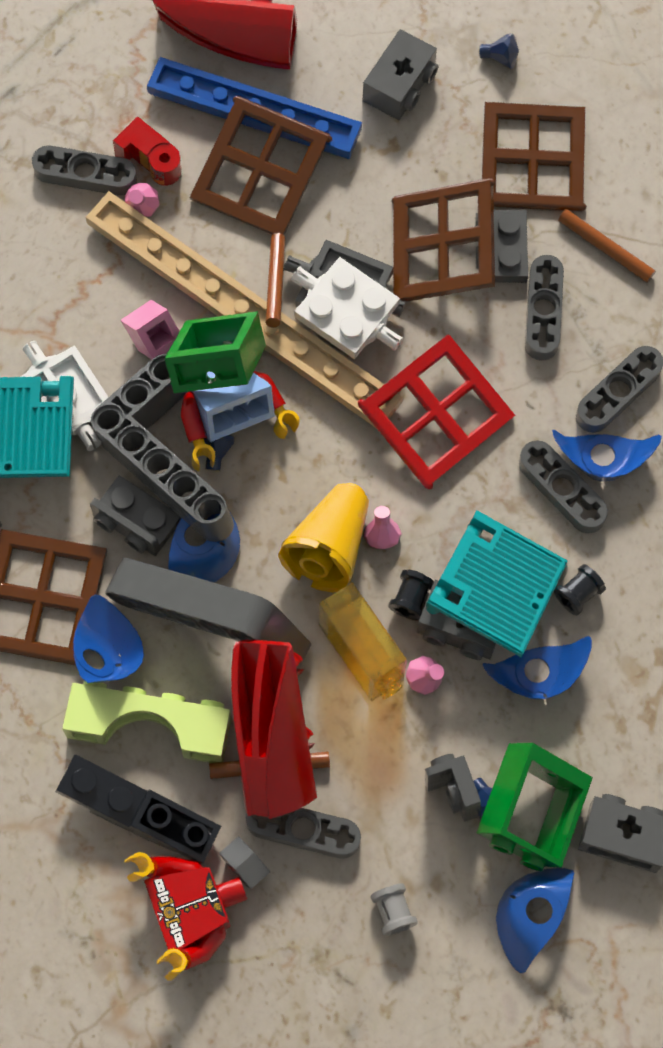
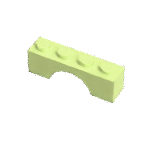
(99, 712)

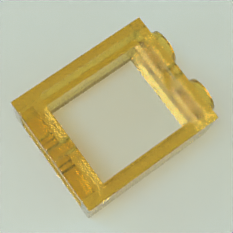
(362, 642)

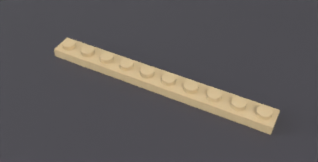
(226, 296)

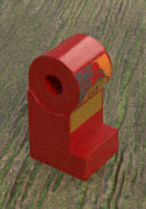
(150, 150)

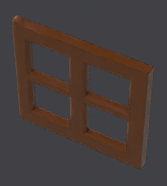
(533, 157)
(259, 166)
(443, 240)
(41, 596)

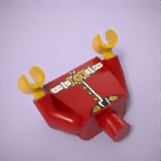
(187, 907)

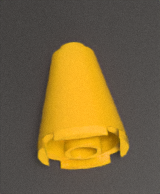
(328, 539)

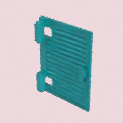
(33, 432)
(498, 583)

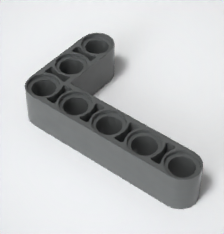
(153, 456)
(202, 605)

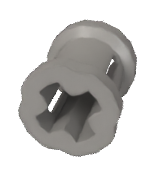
(393, 909)

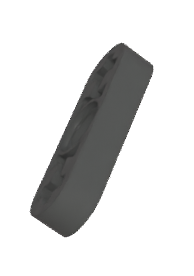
(61, 155)
(534, 319)
(624, 373)
(589, 499)
(329, 848)

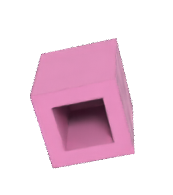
(151, 329)

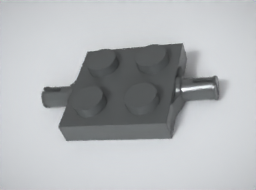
(327, 257)

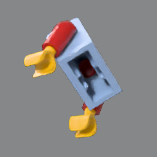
(230, 409)

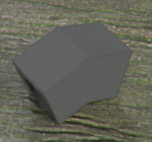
(244, 862)

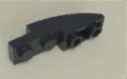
(138, 809)

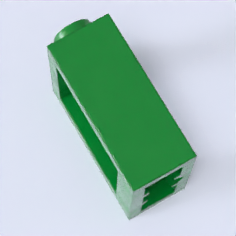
(202, 349)
(562, 815)

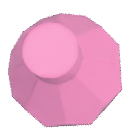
(142, 198)
(382, 530)
(424, 675)

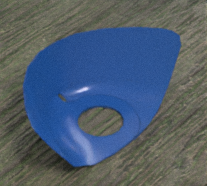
(628, 453)
(205, 561)
(108, 634)
(564, 666)
(517, 933)

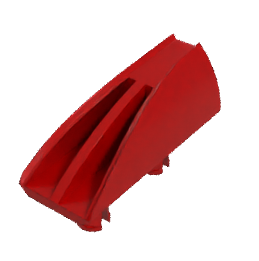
(238, 29)
(271, 728)

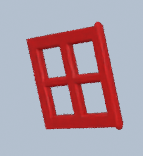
(436, 410)

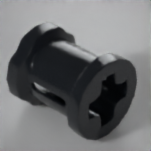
(580, 589)
(411, 594)

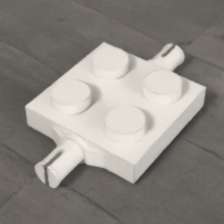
(347, 308)
(87, 390)

